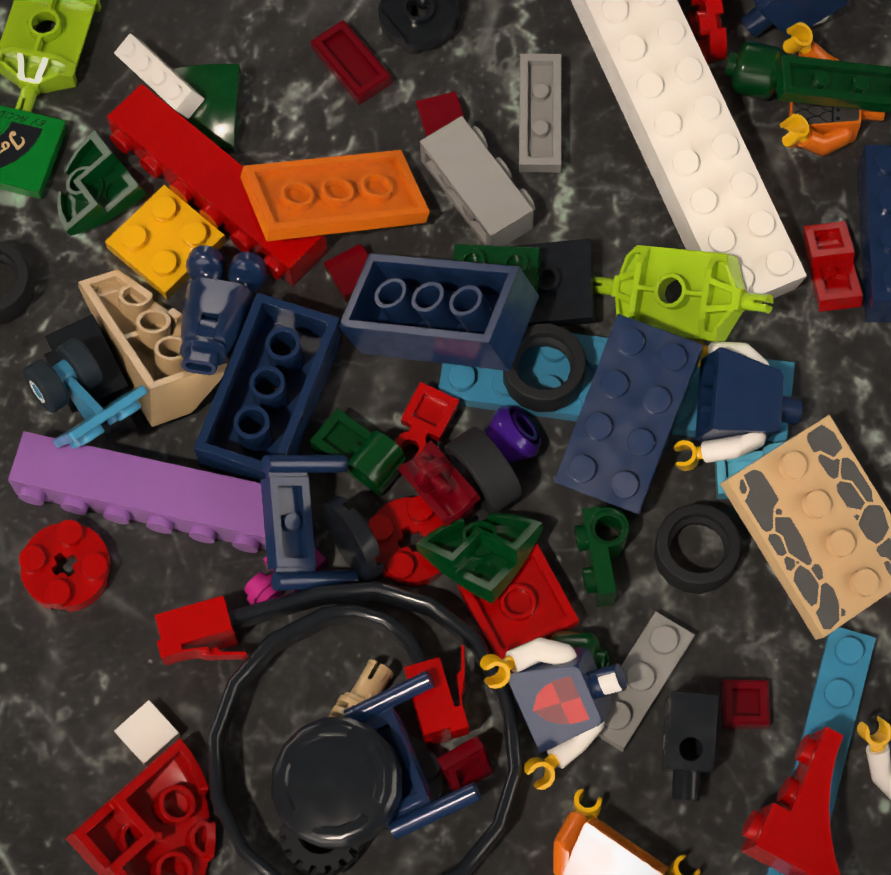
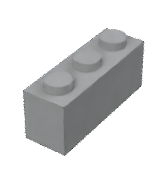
(477, 183)

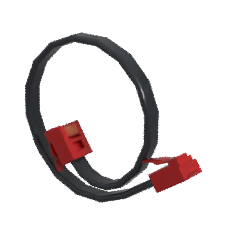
(209, 626)

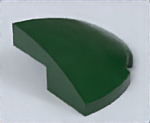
(218, 113)
(96, 187)
(483, 553)

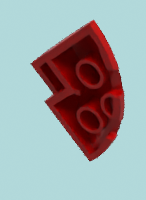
(153, 822)

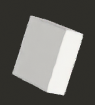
(147, 733)

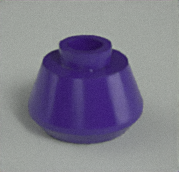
(514, 434)

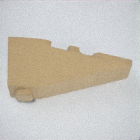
(146, 346)

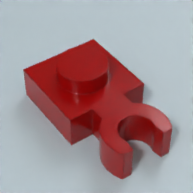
(427, 416)

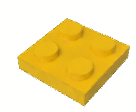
(160, 239)

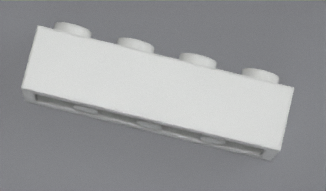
(159, 76)

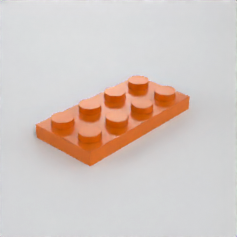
(334, 195)

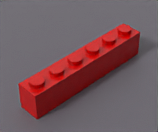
(207, 178)

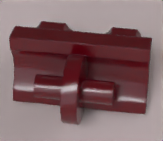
(440, 484)

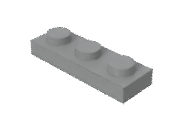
(540, 113)
(646, 674)

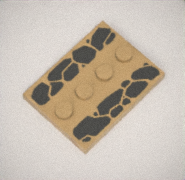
(817, 525)

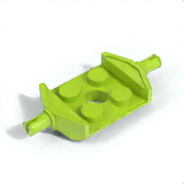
(47, 59)
(710, 295)

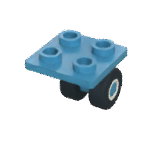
(72, 378)

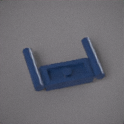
(290, 523)
(415, 806)

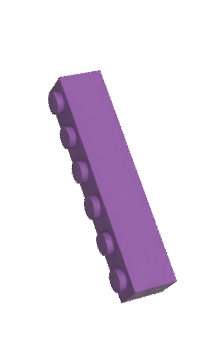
(140, 491)

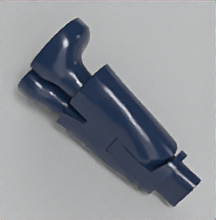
(216, 308)

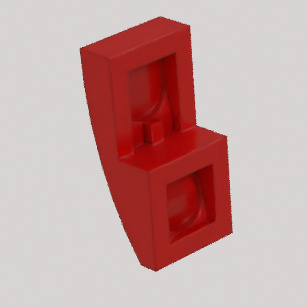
(832, 266)

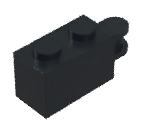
(113, 381)

